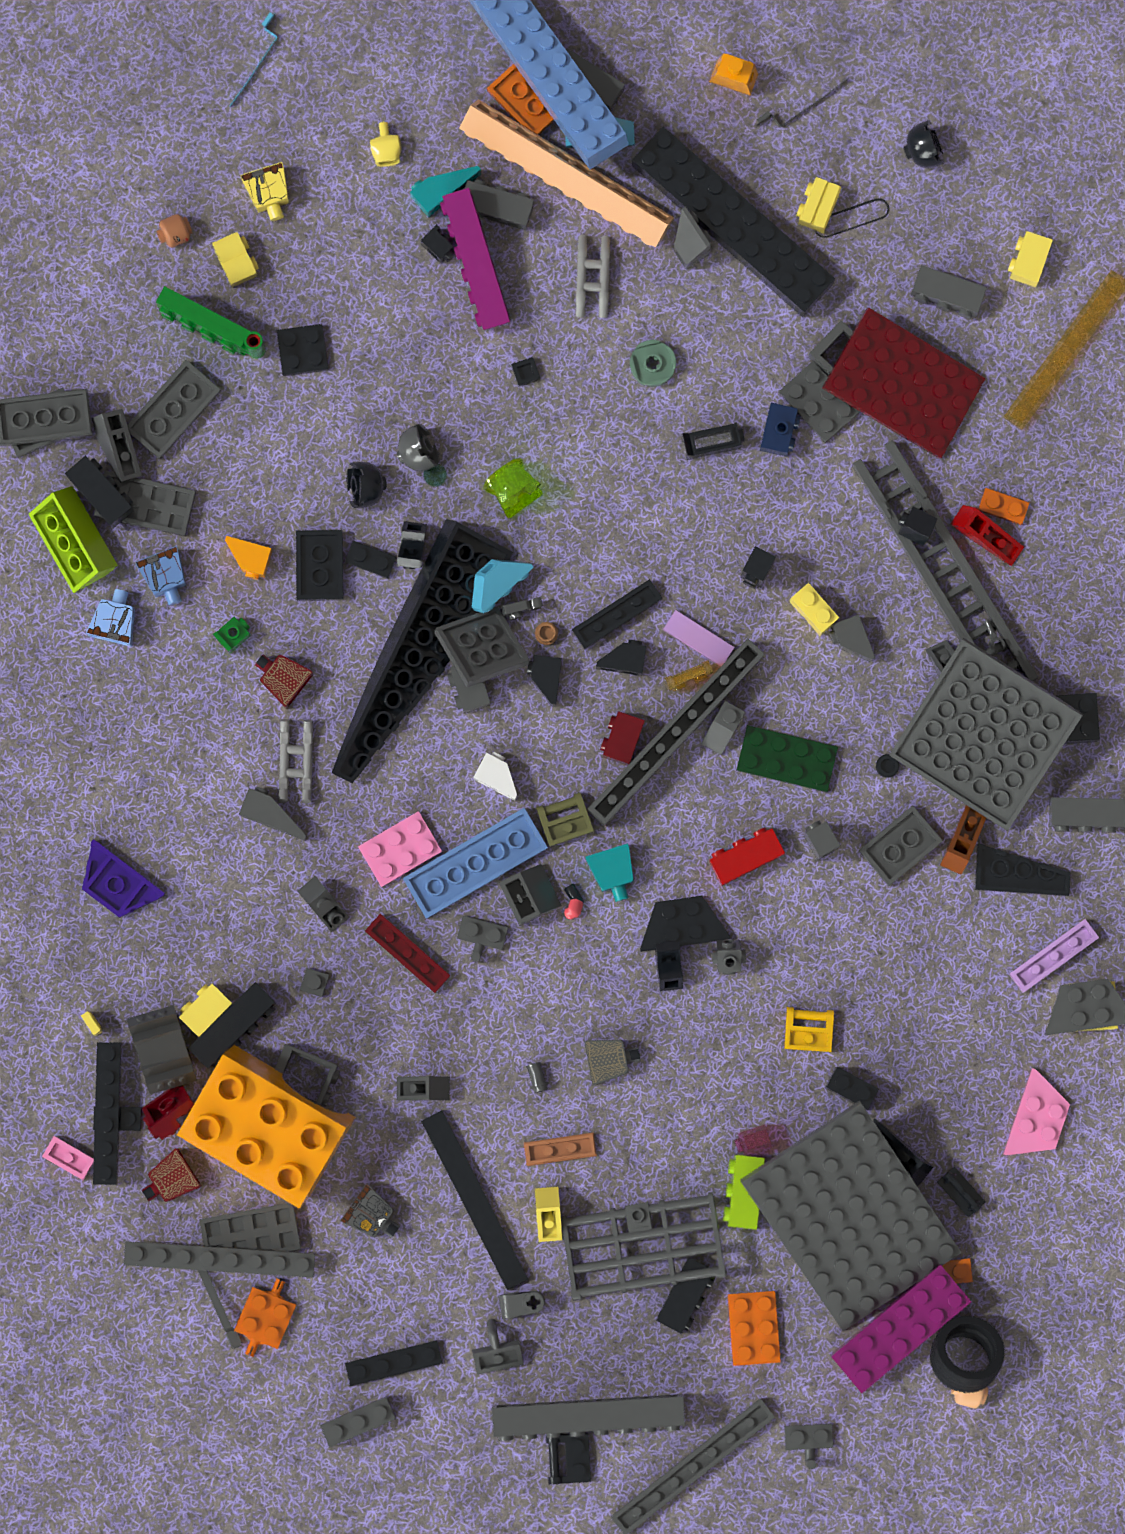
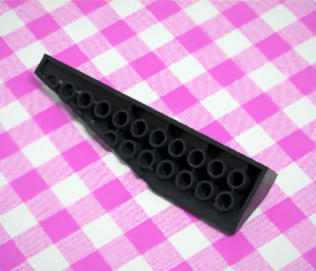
(412, 651)

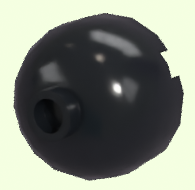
(923, 146)
(365, 483)

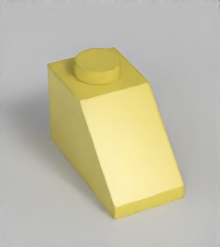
(548, 1214)

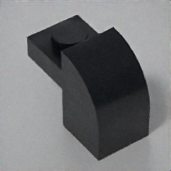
(412, 545)
(669, 965)

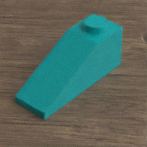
(429, 193)

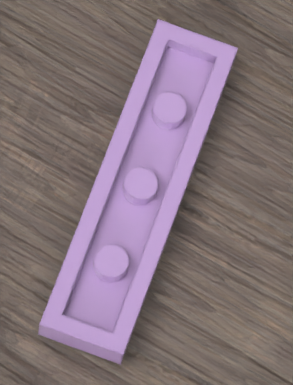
(1053, 955)

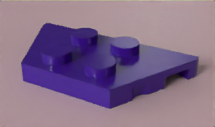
(116, 883)

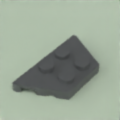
(1086, 1007)

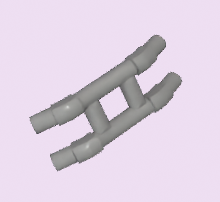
(583, 286)
(286, 750)

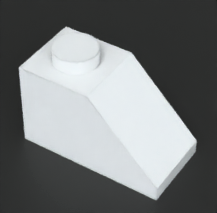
(496, 775)

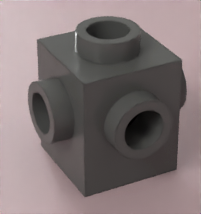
(729, 956)

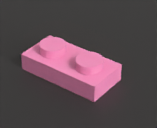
(68, 1158)

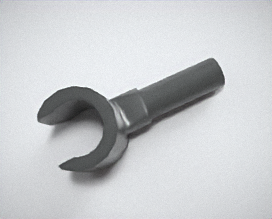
(993, 636)

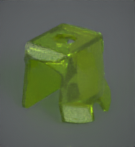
(513, 487)

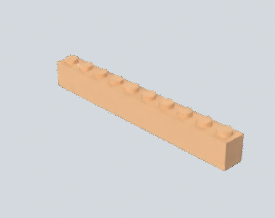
(566, 173)

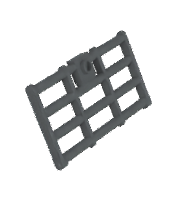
(641, 1227)

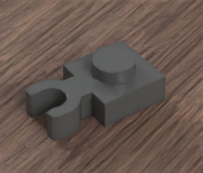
(515, 610)

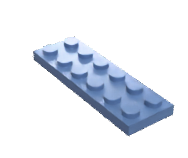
(475, 863)

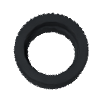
(980, 1332)

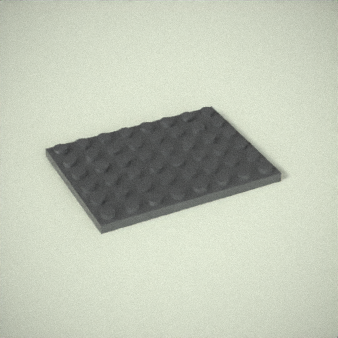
(850, 1215)

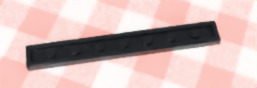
(474, 1200)

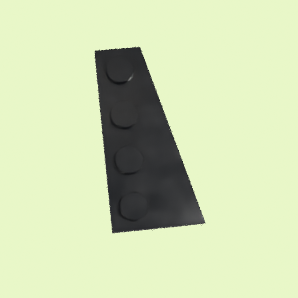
(1015, 874)

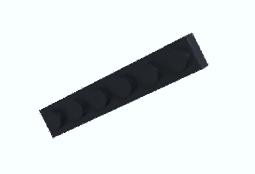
(107, 1113)

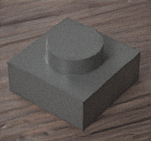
(314, 982)

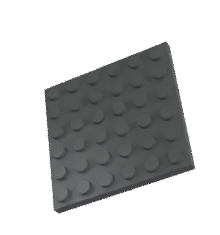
(985, 734)

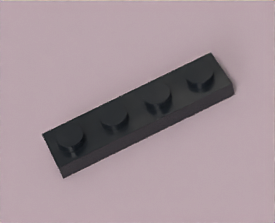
(617, 614)
(393, 1363)

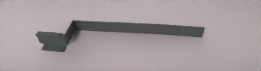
(768, 114)
(232, 1336)

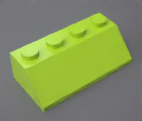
(72, 539)

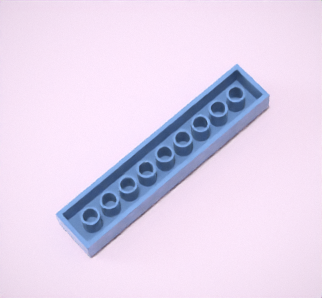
(554, 78)

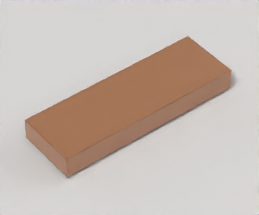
(560, 1149)

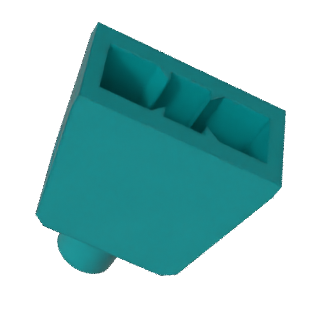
(612, 870)

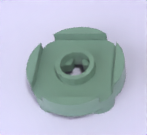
(660, 352)

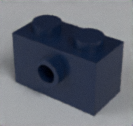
(779, 430)

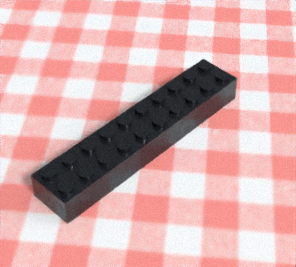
(733, 221)

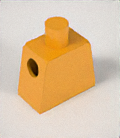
(735, 74)

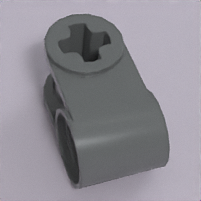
(516, 1304)

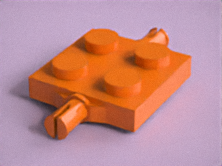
(265, 1317)

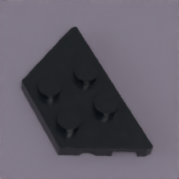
(682, 920)

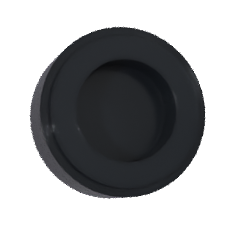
(887, 766)

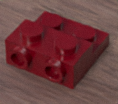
(164, 1111)

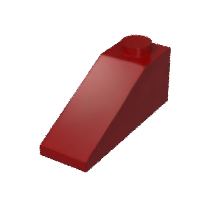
(986, 534)

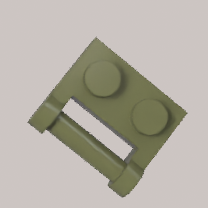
(566, 827)

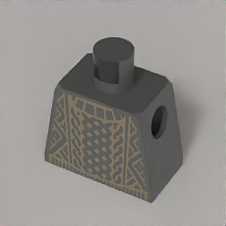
(609, 1059)

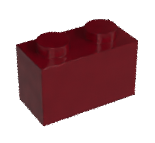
(623, 738)

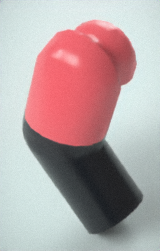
(576, 902)

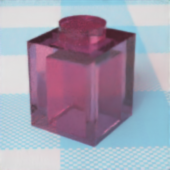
(752, 1140)

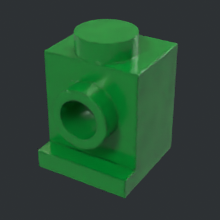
(231, 643)

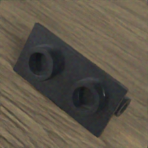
(961, 1192)

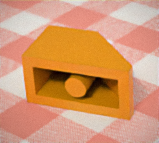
(250, 557)

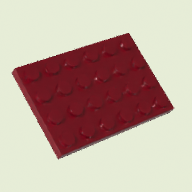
(903, 383)

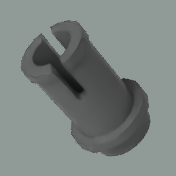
(537, 1077)

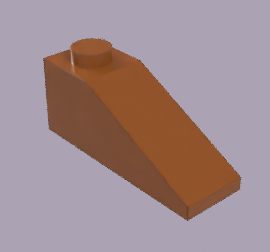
(963, 840)

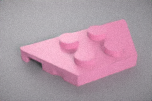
(1037, 1118)

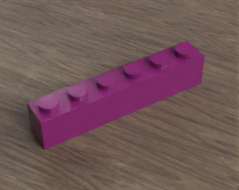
(476, 258)

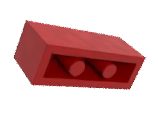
(746, 856)

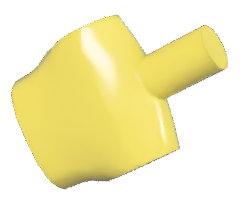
(386, 148)

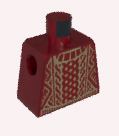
(283, 678)
(171, 1178)

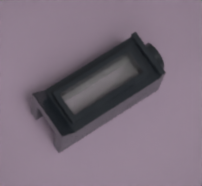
(712, 441)

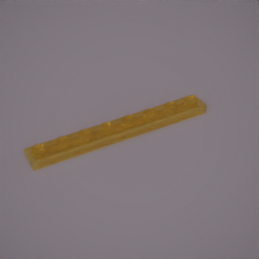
(1066, 350)

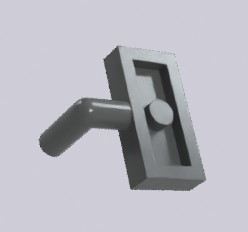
(482, 934)
(497, 1355)
(808, 1438)

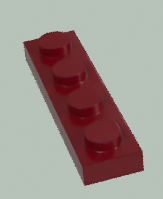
(407, 953)

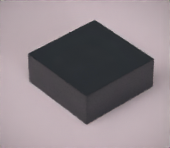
(525, 371)

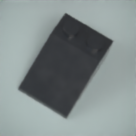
(912, 1161)

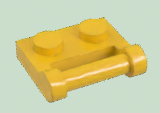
(808, 1037)

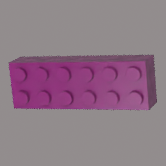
(900, 1328)

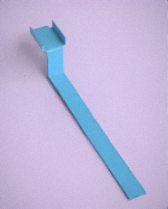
(265, 23)

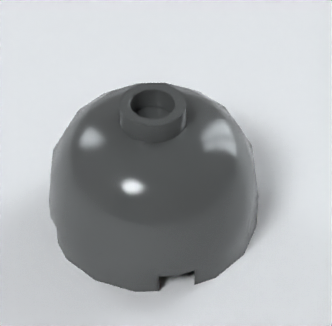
(417, 450)

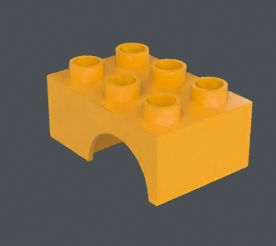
(264, 1127)

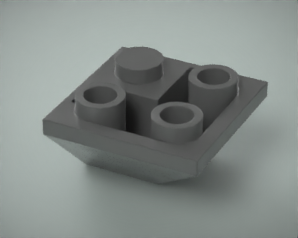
(691, 242)

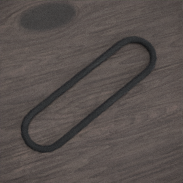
(877, 199)

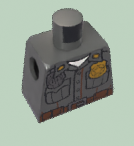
(370, 1214)

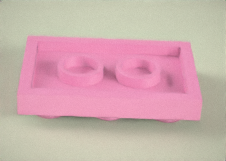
(400, 849)

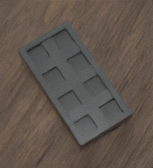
(156, 505)
(256, 1229)

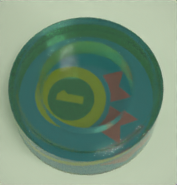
(435, 476)

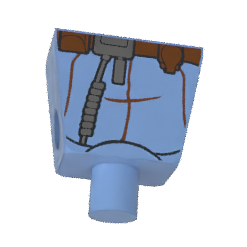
(164, 574)

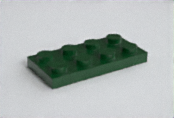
(787, 758)

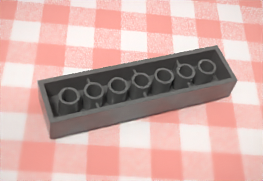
(588, 1415)

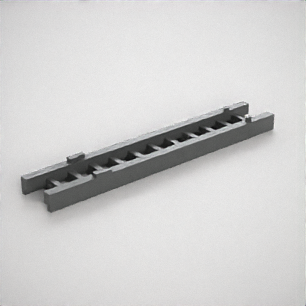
(929, 580)

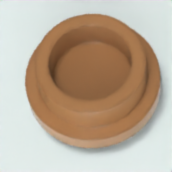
(546, 633)

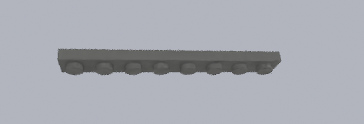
(219, 1259)
(692, 1466)

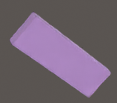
(698, 638)

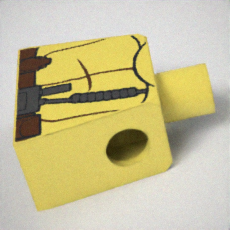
(267, 189)

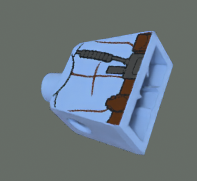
(113, 620)

